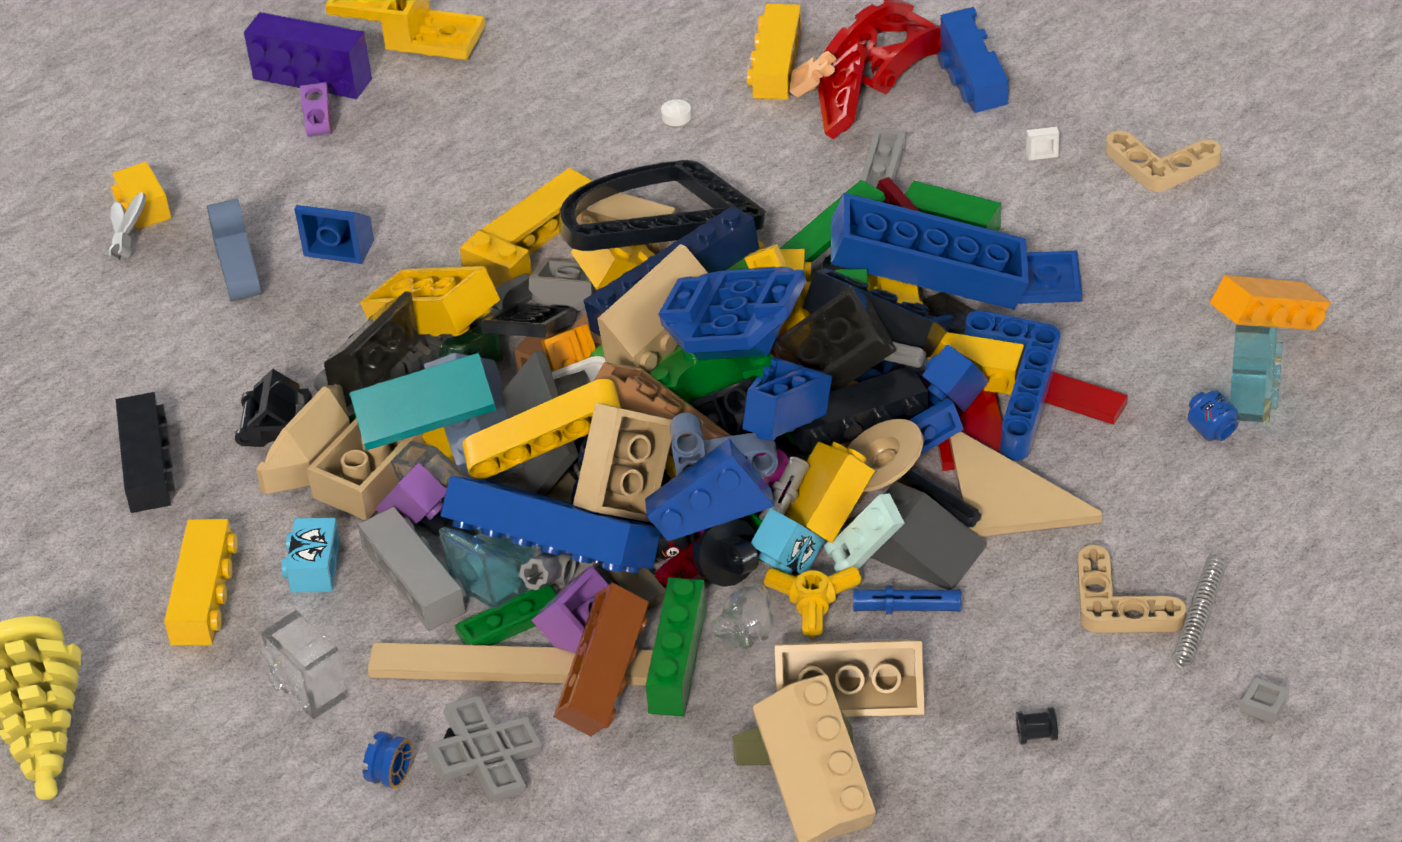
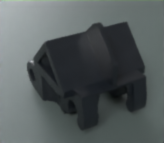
(278, 403)

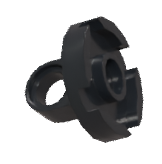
(726, 553)

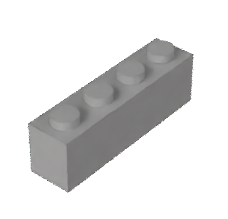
(412, 568)

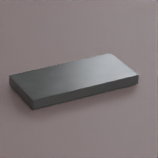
(526, 390)

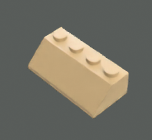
(632, 326)
(864, 674)
(814, 761)

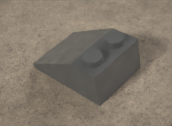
(930, 541)

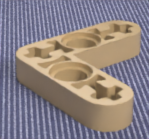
(1161, 173)
(1106, 604)

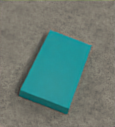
(422, 401)

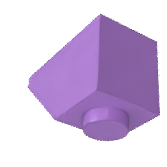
(415, 496)

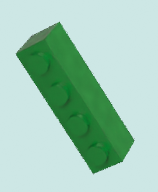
(676, 647)

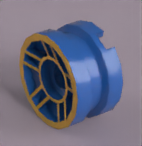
(388, 760)

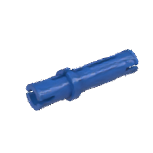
(906, 600)

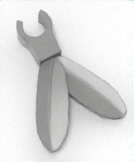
(123, 221)

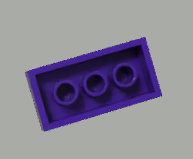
(308, 53)

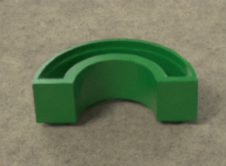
(697, 378)

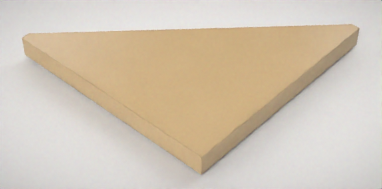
(1011, 495)

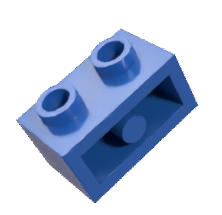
(954, 378)

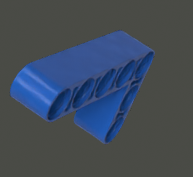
(1033, 378)

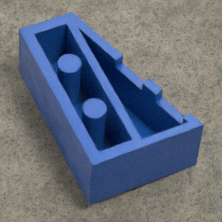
(970, 63)
(785, 399)
(709, 494)

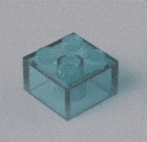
(1255, 372)

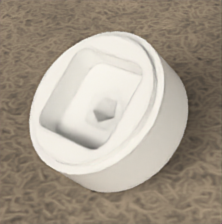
(676, 112)

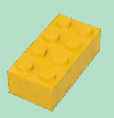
(442, 298)

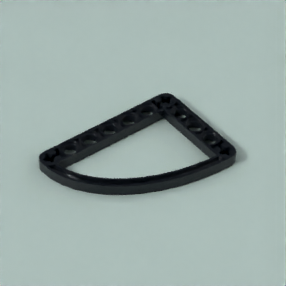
(650, 229)

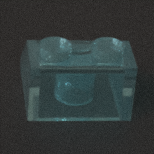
(482, 568)

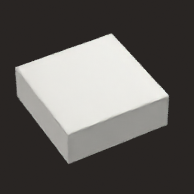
(1042, 143)

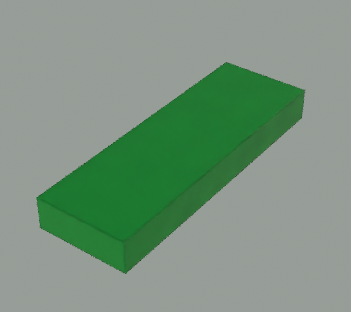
(496, 626)

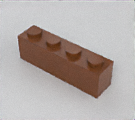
(602, 660)

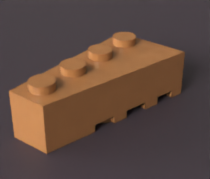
(646, 395)

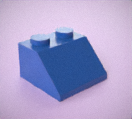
(334, 234)

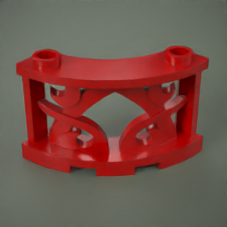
(892, 16)

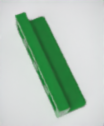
(817, 234)

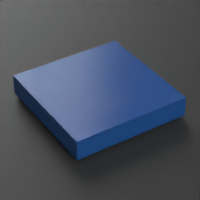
(1052, 278)

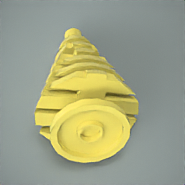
(35, 693)

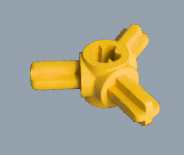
(812, 593)

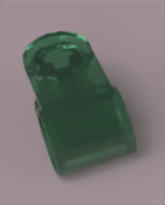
(473, 342)

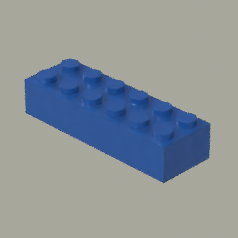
(929, 251)
(550, 524)

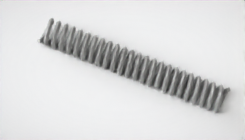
(1192, 610)

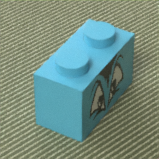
(786, 543)
(312, 555)

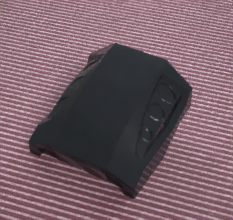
(727, 407)

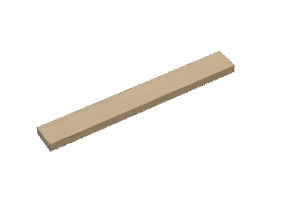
(485, 663)

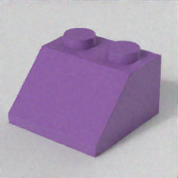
(568, 611)

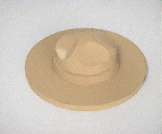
(889, 449)

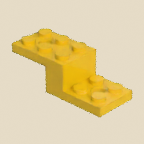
(415, 27)

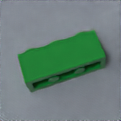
(955, 205)

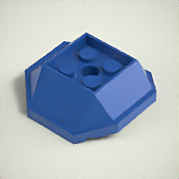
(731, 311)

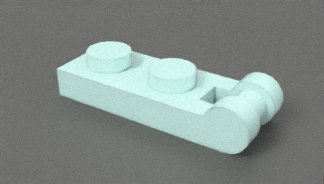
(865, 533)

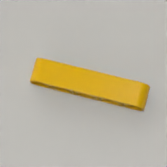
(536, 430)

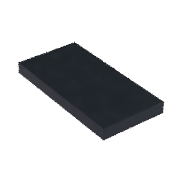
(529, 320)

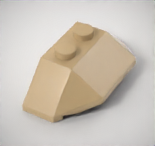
(303, 441)

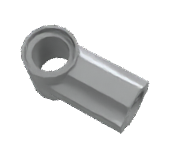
(547, 569)

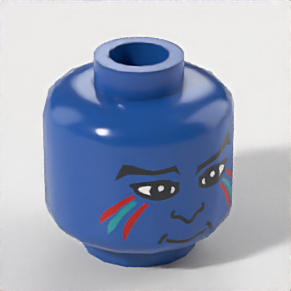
(1213, 415)

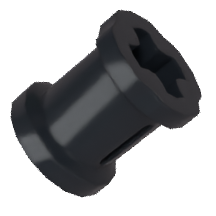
(1036, 726)

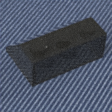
(374, 346)

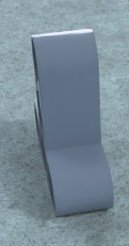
(233, 249)
(693, 448)

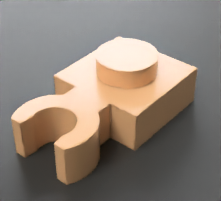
(808, 75)

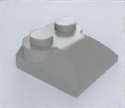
(560, 284)

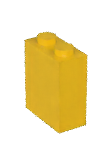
(829, 489)

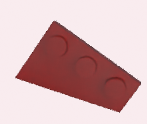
(841, 91)

